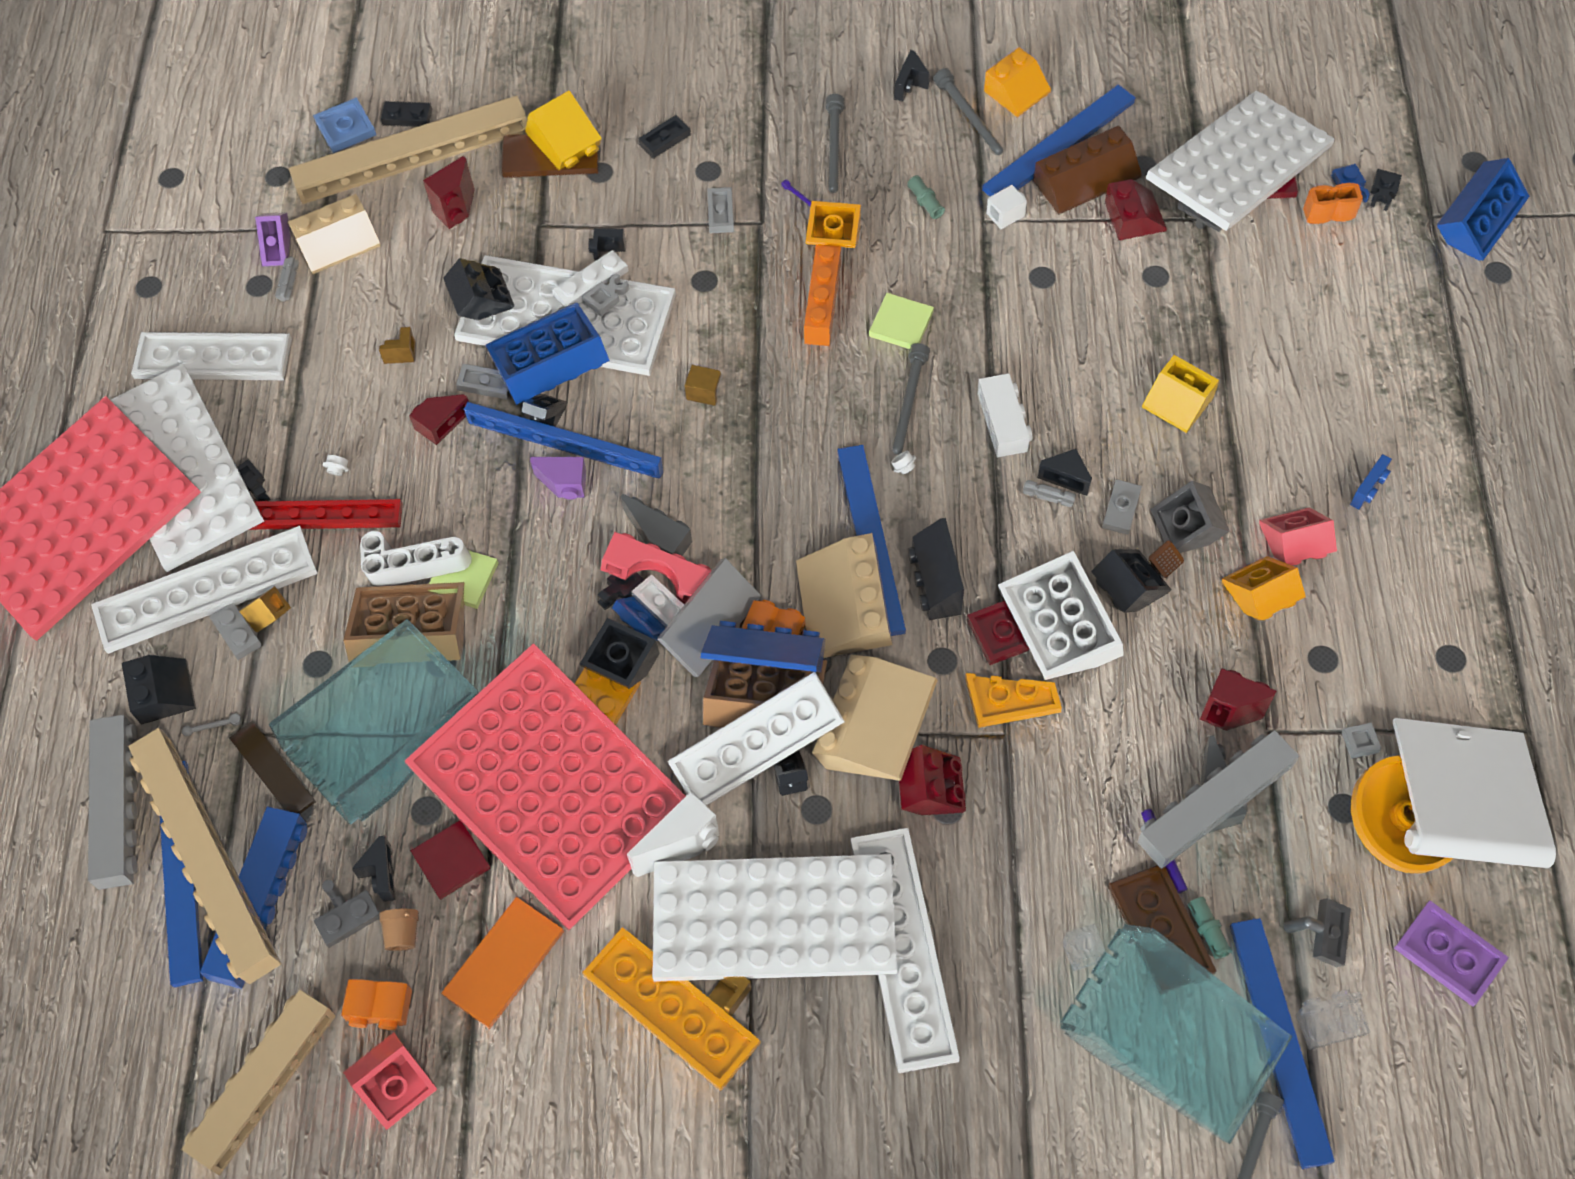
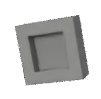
(1361, 740)

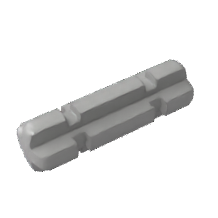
(287, 279)
(1049, 493)

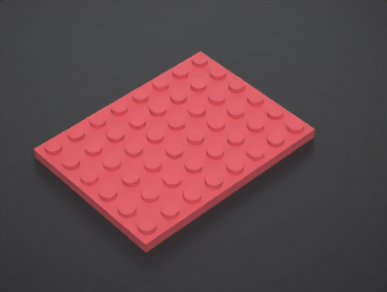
(82, 514)
(546, 784)

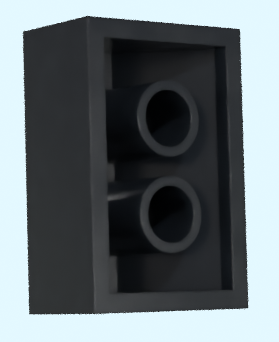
(937, 571)

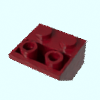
(1236, 701)
(932, 783)

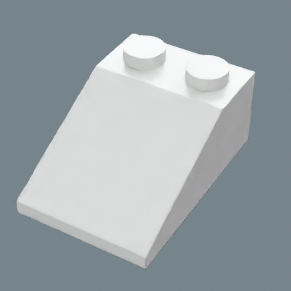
(677, 837)

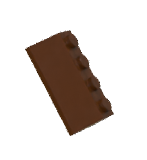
(1086, 169)

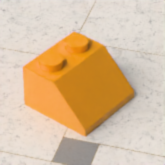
(1016, 82)
(834, 224)
(1265, 587)

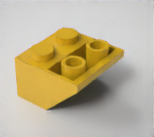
(1180, 393)

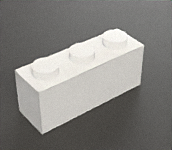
(1004, 415)

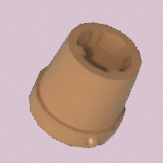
(399, 928)

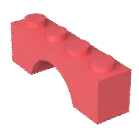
(628, 556)

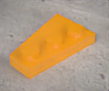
(1006, 701)

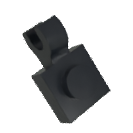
(253, 480)
(618, 587)

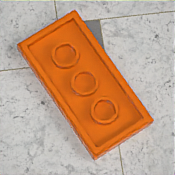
(502, 962)

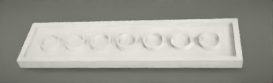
(203, 589)
(915, 995)

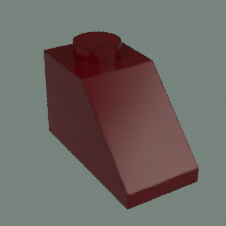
(438, 416)

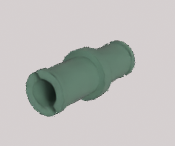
(926, 197)
(1209, 928)

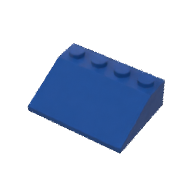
(547, 353)
(764, 648)

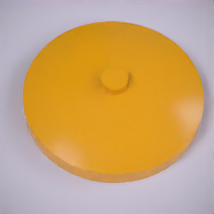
(1384, 814)

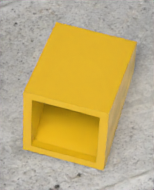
(563, 131)

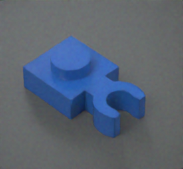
(1351, 174)

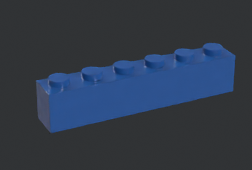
(262, 878)

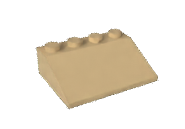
(845, 596)
(881, 715)

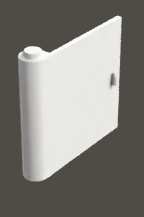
(1473, 794)

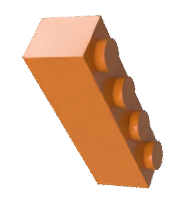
(822, 295)

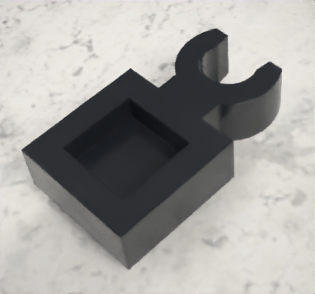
(1385, 187)

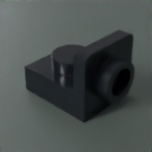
(606, 240)

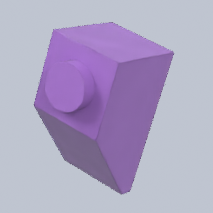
(273, 238)
(561, 475)

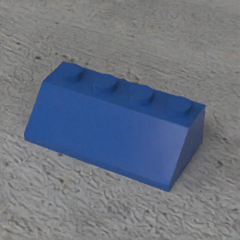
(1484, 209)

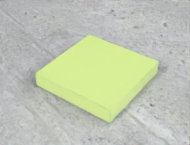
(901, 321)
(475, 579)

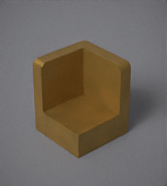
(399, 350)
(702, 385)
(265, 609)
(730, 993)

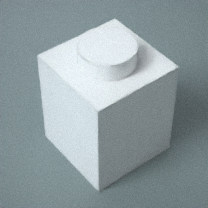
(1006, 206)

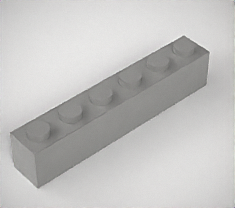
(1217, 798)
(111, 803)

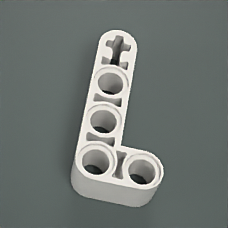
(410, 563)

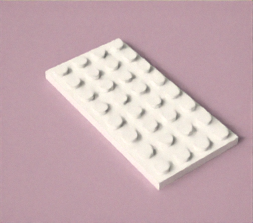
(1240, 159)
(628, 330)
(181, 427)
(773, 918)

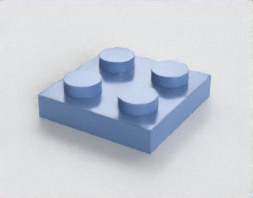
(344, 125)

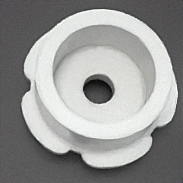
(903, 462)
(336, 465)

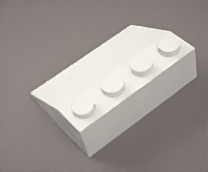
(1061, 617)

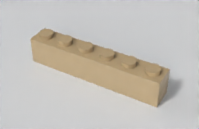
(258, 1082)

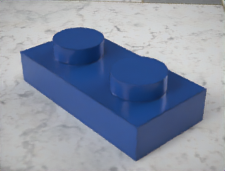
(1367, 489)
(638, 617)

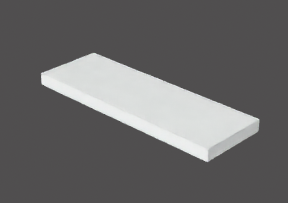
(213, 355)
(757, 740)

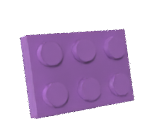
(1451, 953)

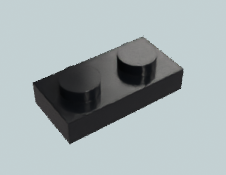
(406, 113)
(664, 136)

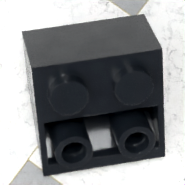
(477, 290)

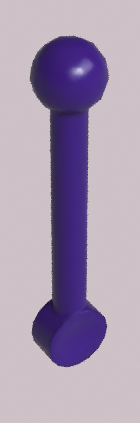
(787, 186)

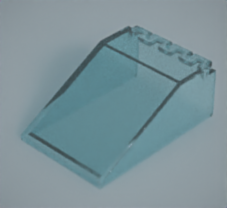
(371, 719)
(1176, 1030)

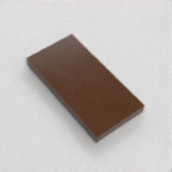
(525, 159)
(1153, 902)

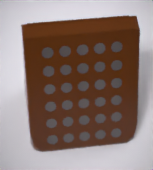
(1166, 559)

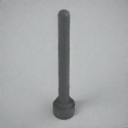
(945, 80)
(834, 106)
(918, 355)
(1268, 1107)

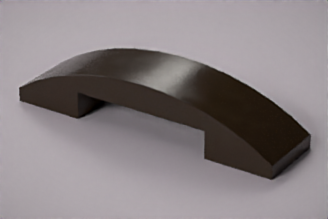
(272, 769)

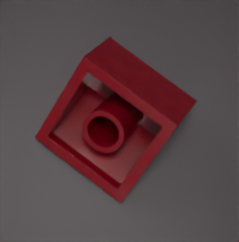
(451, 192)
(1133, 210)

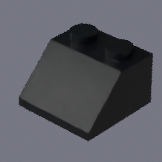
(1129, 580)
(621, 654)
(158, 687)

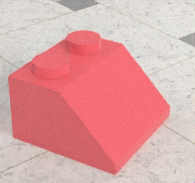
(1299, 535)
(389, 1081)

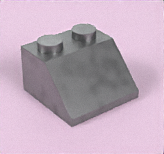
(1190, 517)

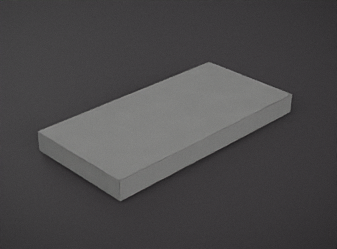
(720, 597)

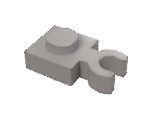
(604, 297)

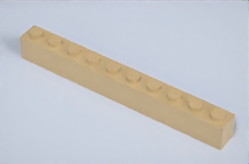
(408, 149)
(204, 858)

